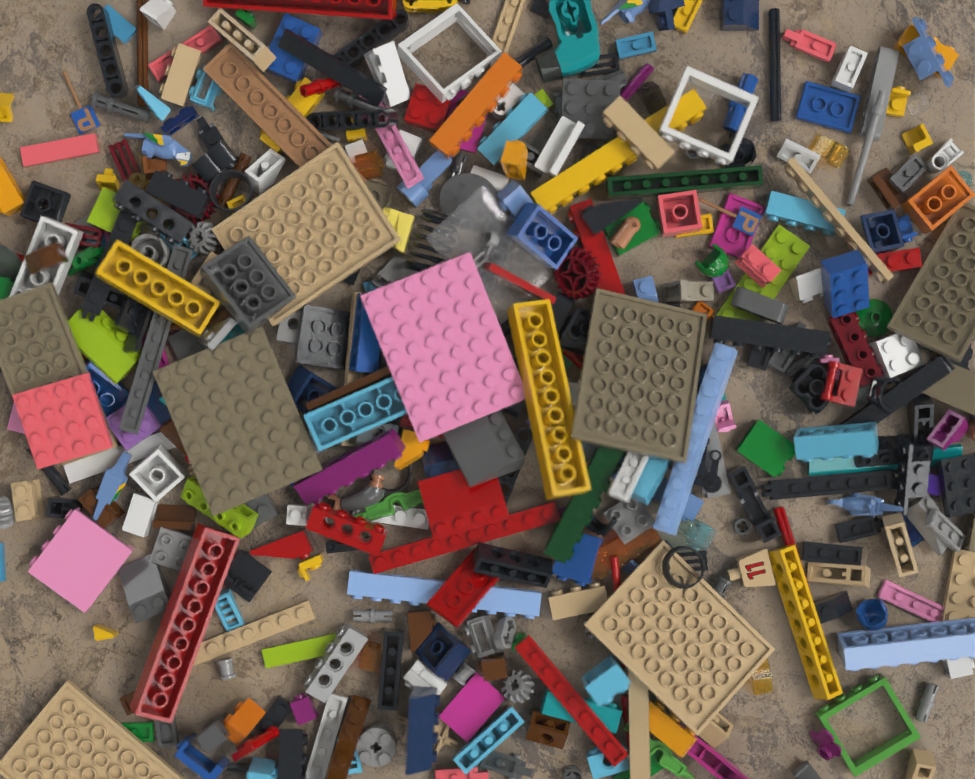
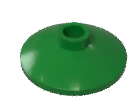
(866, 321)

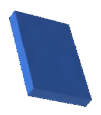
(827, 107)

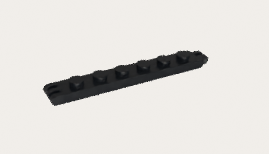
(98, 289)
(831, 484)

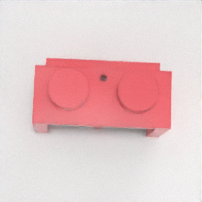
(757, 266)

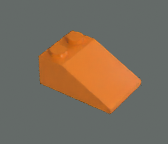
(937, 200)

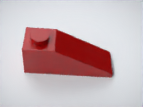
(287, 547)

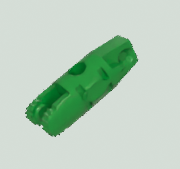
(85, 259)

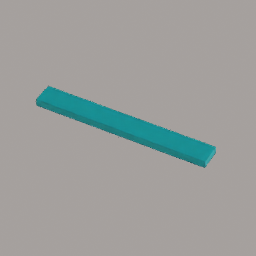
(839, 465)

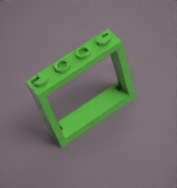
(884, 750)

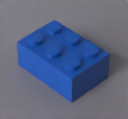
(286, 65)
(542, 235)
(845, 283)

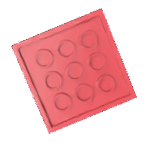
(63, 420)

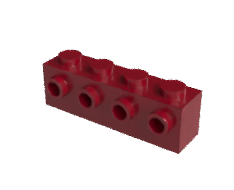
(854, 347)

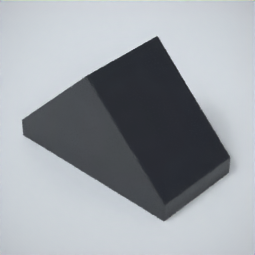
(59, 506)

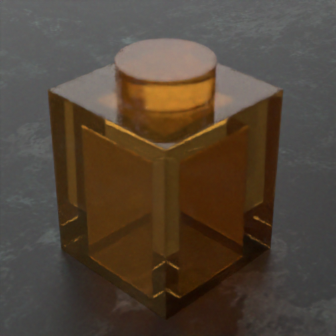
(370, 165)
(371, 657)

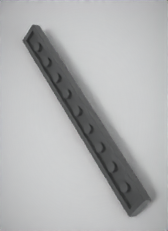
(152, 352)

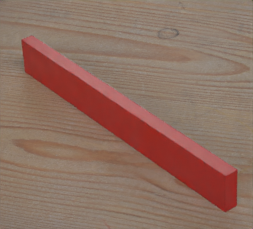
(571, 700)

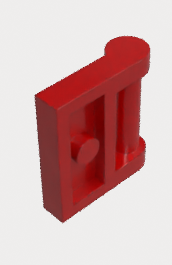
(847, 384)
(255, 742)

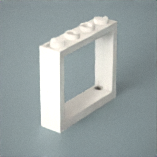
(432, 29)
(720, 88)

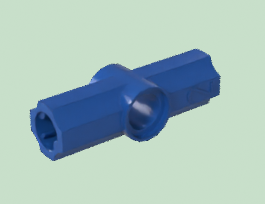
(736, 111)

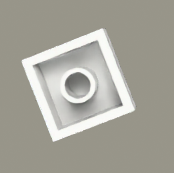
(896, 354)
(158, 473)

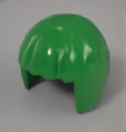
(715, 263)

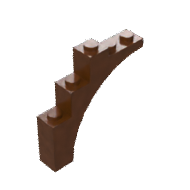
(348, 738)

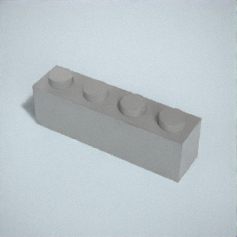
(715, 445)

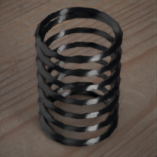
(428, 216)

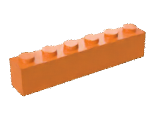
(476, 105)

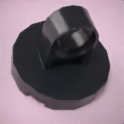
(745, 153)

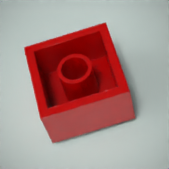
(426, 110)

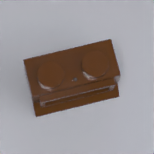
(110, 512)

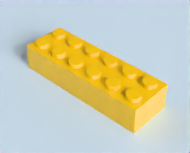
(157, 288)

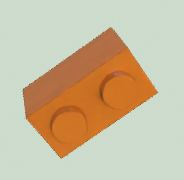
(243, 721)

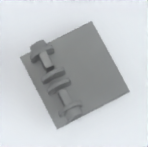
(392, 272)
(631, 519)
(170, 548)

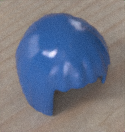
(872, 614)

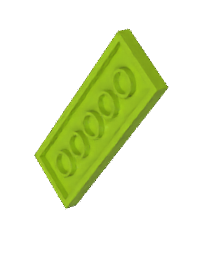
(784, 251)

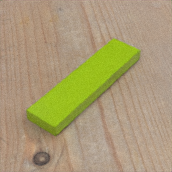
(296, 651)

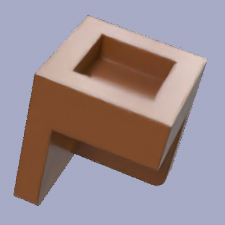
(154, 164)

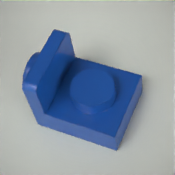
(906, 228)

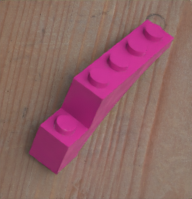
(714, 761)

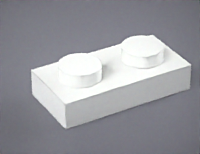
(804, 156)

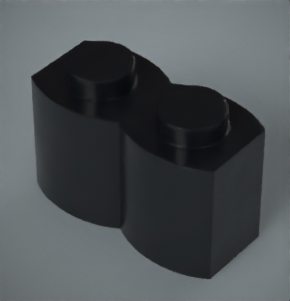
(215, 161)

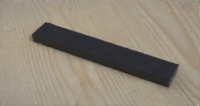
(332, 67)

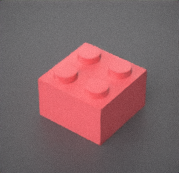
(679, 213)

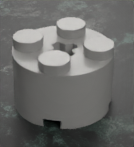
(150, 242)
(387, 745)

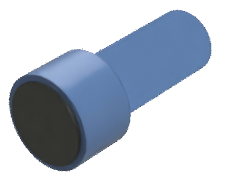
(431, 171)

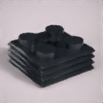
(39, 194)

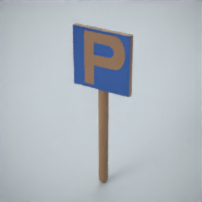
(84, 118)
(745, 221)

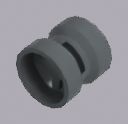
(571, 769)

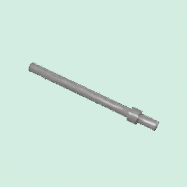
(876, 111)

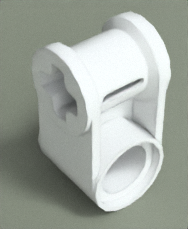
(508, 102)
(945, 155)

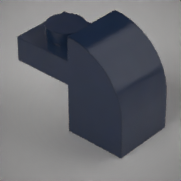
(664, 13)

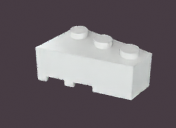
(387, 71)

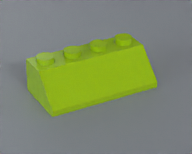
(104, 345)

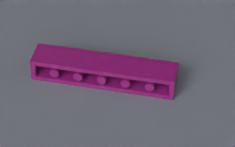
(351, 466)

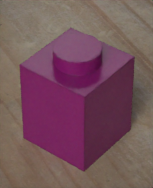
(303, 708)

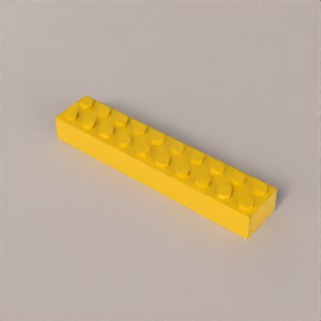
(611, 158)
(547, 398)

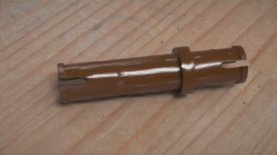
(232, 183)

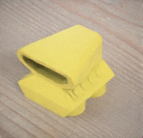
(403, 225)

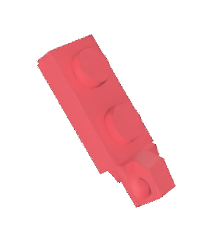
(810, 44)
(457, 773)

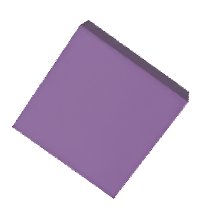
(723, 282)

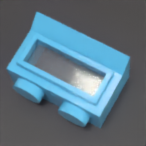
(204, 91)

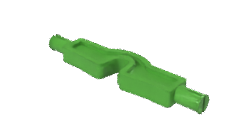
(386, 507)
(666, 758)

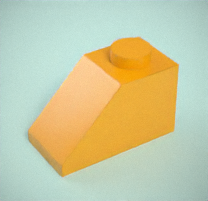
(515, 160)
(412, 451)

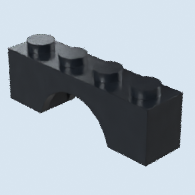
(752, 505)

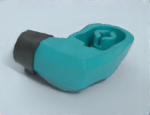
(577, 41)

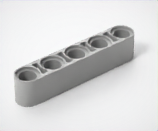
(881, 79)

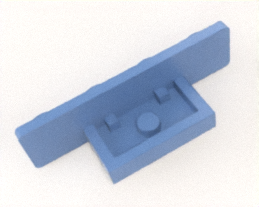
(924, 55)

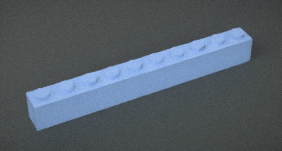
(704, 415)
(420, 590)

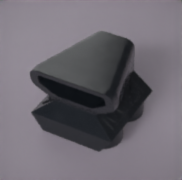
(574, 331)
(810, 384)

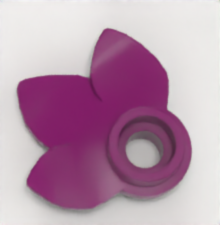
(826, 746)

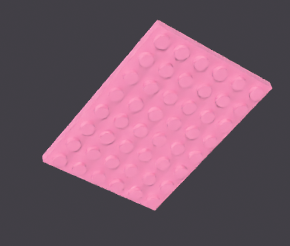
(444, 346)

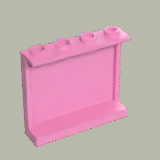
(80, 560)

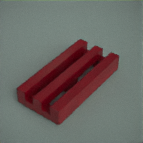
(118, 145)
(86, 228)

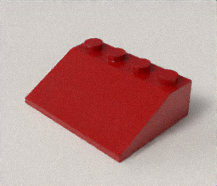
(457, 508)

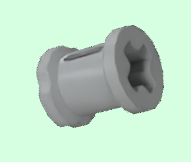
(226, 668)
(464, 672)

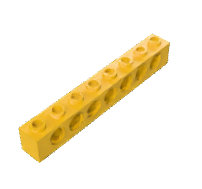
(804, 622)

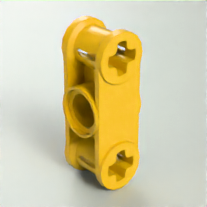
(427, 6)

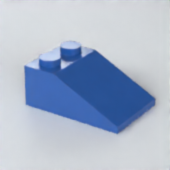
(110, 395)

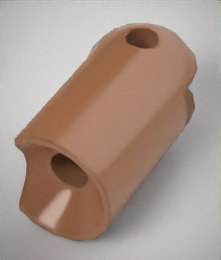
(625, 232)

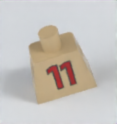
(753, 569)

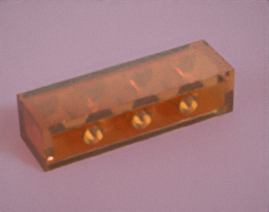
(633, 549)

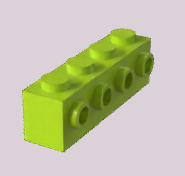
(236, 520)

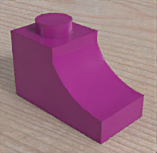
(948, 430)

